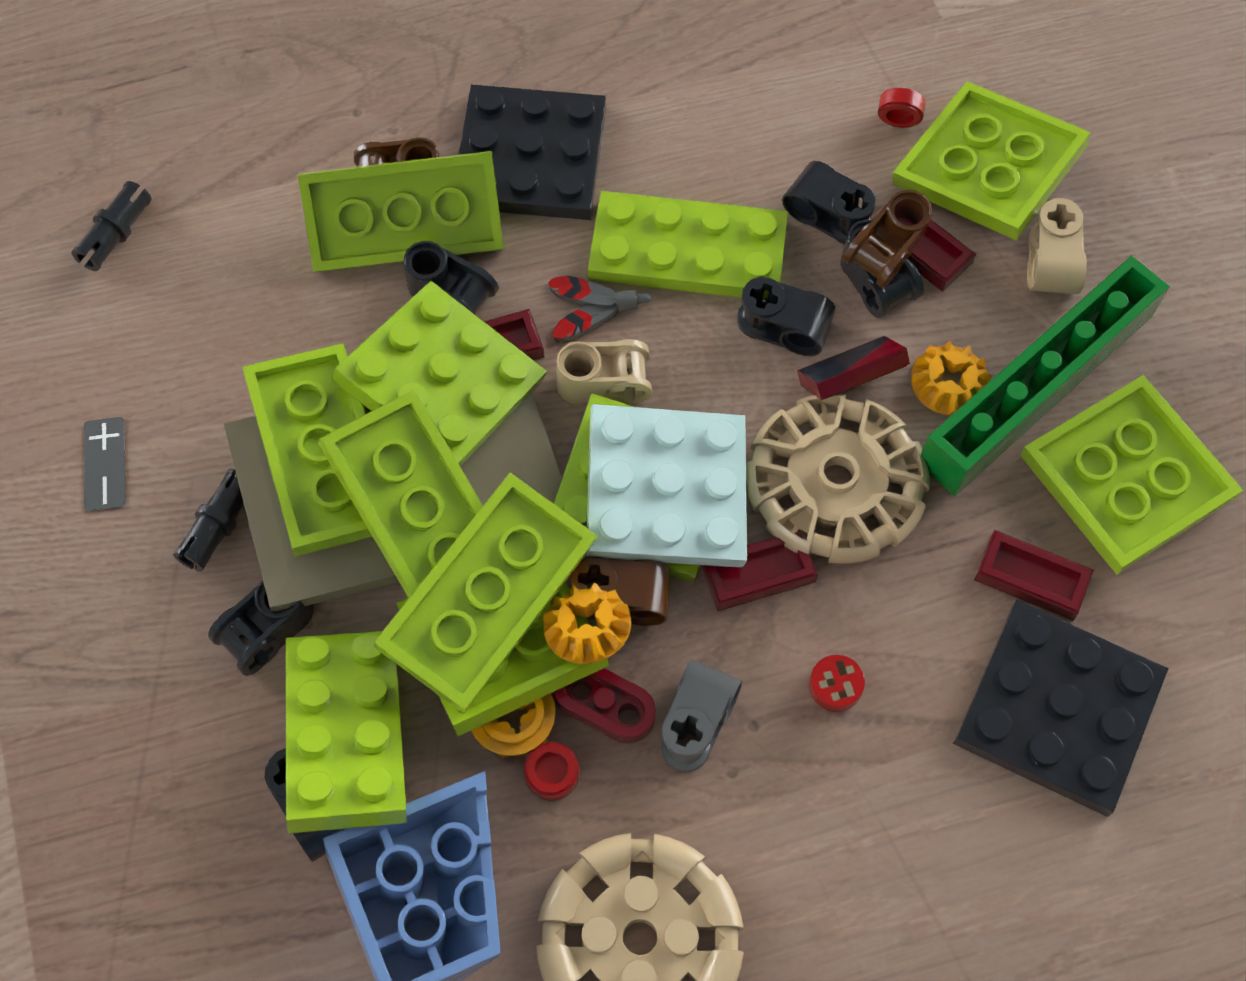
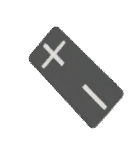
(104, 464)

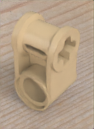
(1057, 249)
(606, 371)

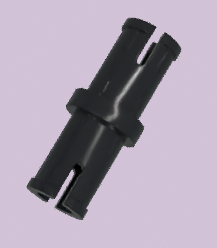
(111, 226)
(212, 524)

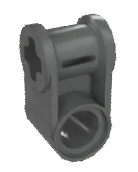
(700, 709)

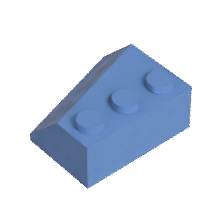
(423, 887)

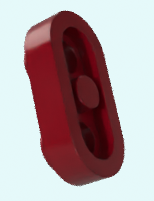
(607, 699)

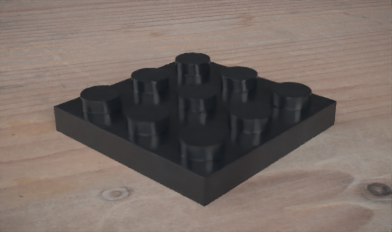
(540, 147)
(1062, 707)

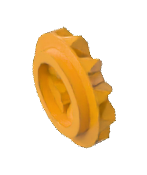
(947, 396)
(587, 643)
(534, 730)

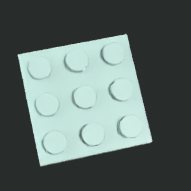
(667, 486)

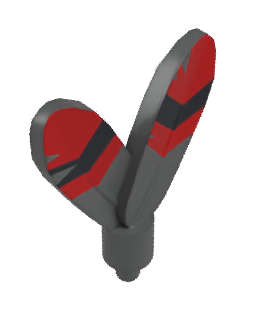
(598, 305)

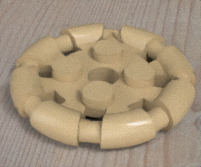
(834, 504)
(639, 901)

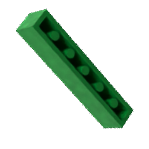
(1042, 375)

